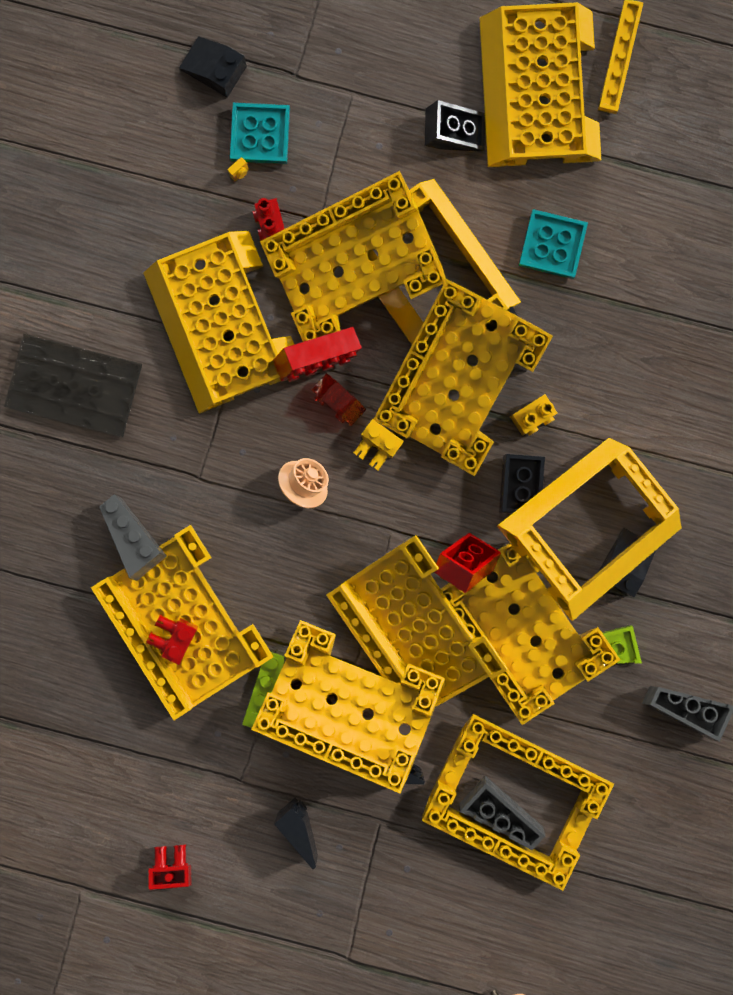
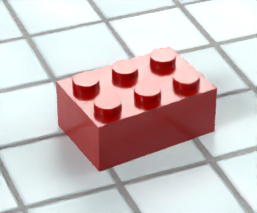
(467, 562)

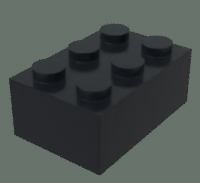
(520, 480)

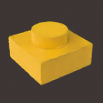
(238, 169)

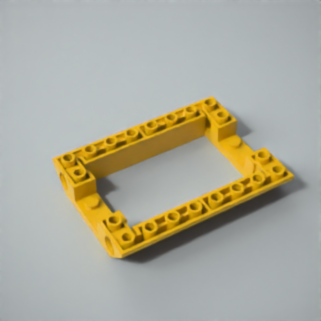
(502, 294)
(527, 541)
(551, 869)

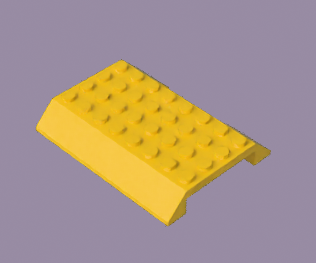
(178, 591)
(408, 620)

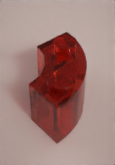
(338, 399)

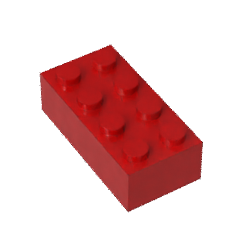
(317, 354)

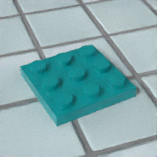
(260, 133)
(553, 244)

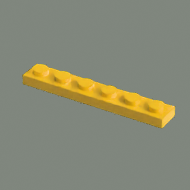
(620, 56)

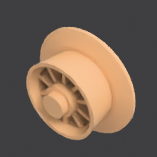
(304, 482)

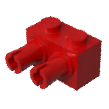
(269, 217)
(181, 637)
(173, 876)

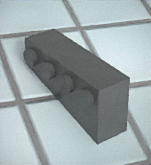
(132, 540)
(696, 713)
(496, 809)

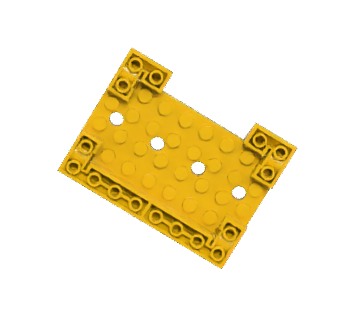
(516, 82)
(343, 238)
(199, 328)
(440, 364)
(529, 678)
(339, 731)

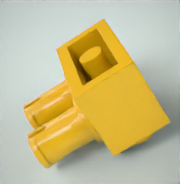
(533, 415)
(381, 438)

